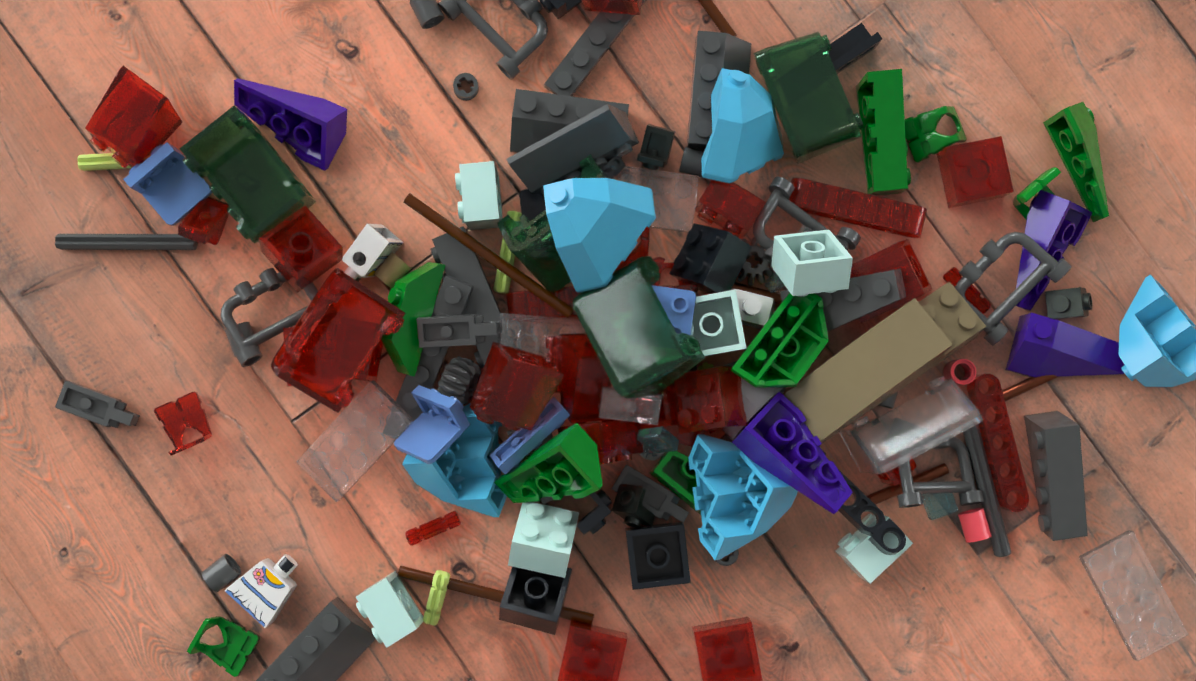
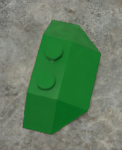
(416, 297)
(785, 344)

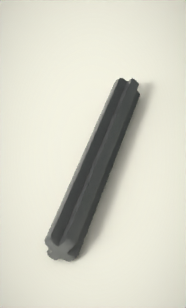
(124, 242)
(985, 483)

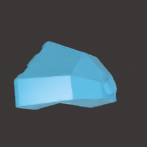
(742, 128)
(596, 225)
(1157, 339)
(465, 470)
(734, 496)

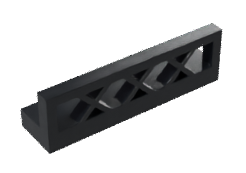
(852, 47)

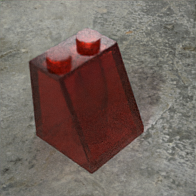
(132, 119)
(891, 258)
(582, 379)
(514, 387)

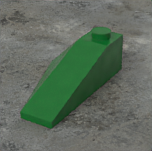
(1078, 147)
(556, 469)

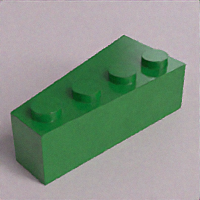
(883, 135)

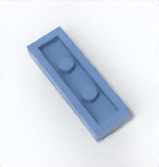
(522, 442)

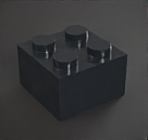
(710, 259)
(658, 555)
(534, 599)

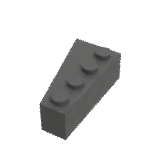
(863, 297)
(1057, 474)

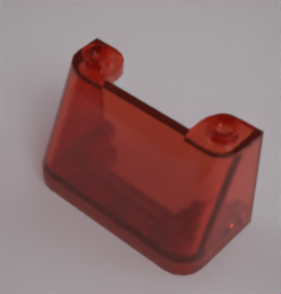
(335, 339)

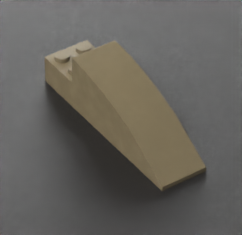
(885, 360)

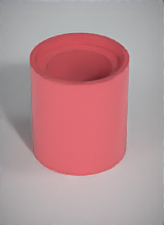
(969, 367)
(974, 525)

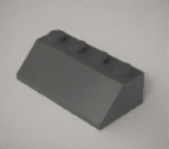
(711, 54)
(542, 114)
(557, 156)
(323, 647)

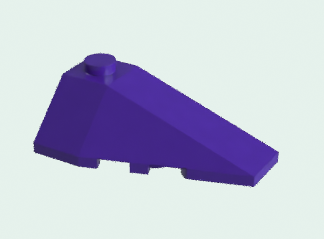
(302, 120)
(1052, 225)
(1060, 349)
(787, 449)

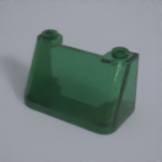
(808, 95)
(635, 333)

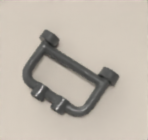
(511, 60)
(781, 191)
(991, 252)
(245, 294)
(966, 488)

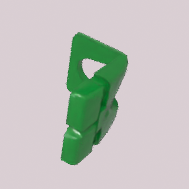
(923, 134)
(1033, 188)
(234, 650)

